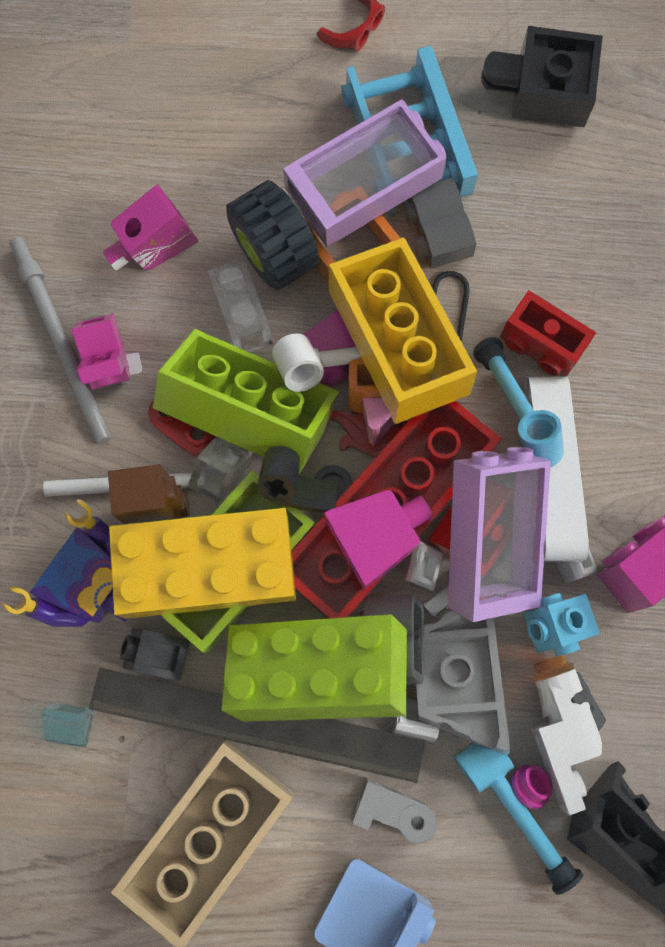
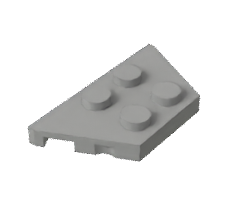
(464, 681)

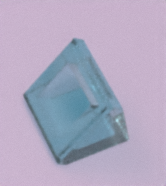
(67, 724)

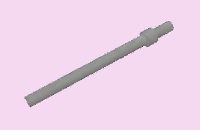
(32, 276)

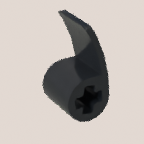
(283, 485)

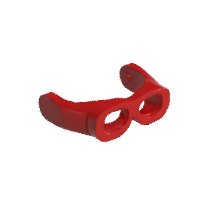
(357, 37)

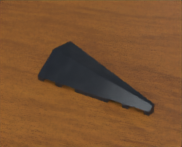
(622, 836)

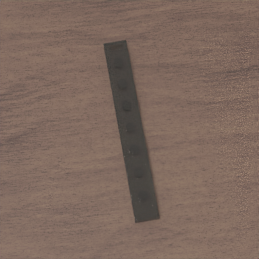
(313, 739)

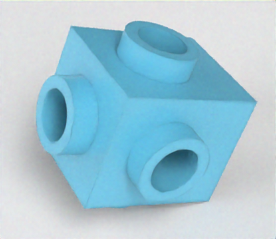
(561, 624)

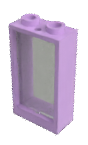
(365, 172)
(498, 533)

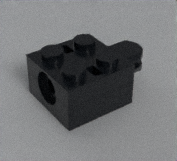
(551, 76)

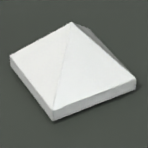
(423, 566)

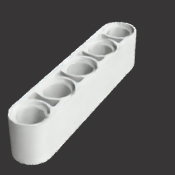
(566, 512)

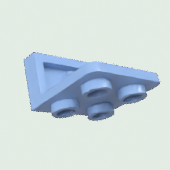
(374, 912)

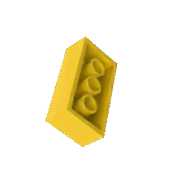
(401, 330)
(201, 563)

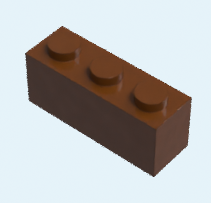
(146, 495)

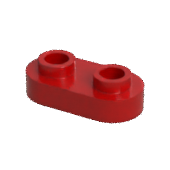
(179, 432)

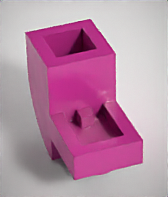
(101, 352)

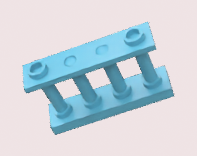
(434, 106)

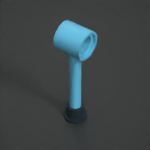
(537, 429)
(488, 769)

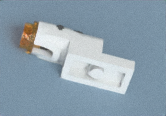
(571, 731)

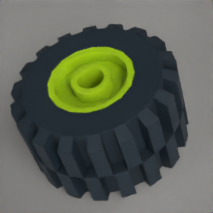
(273, 234)

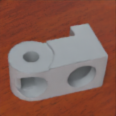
(394, 809)

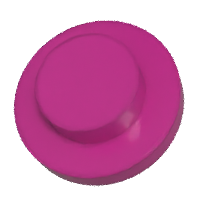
(532, 786)

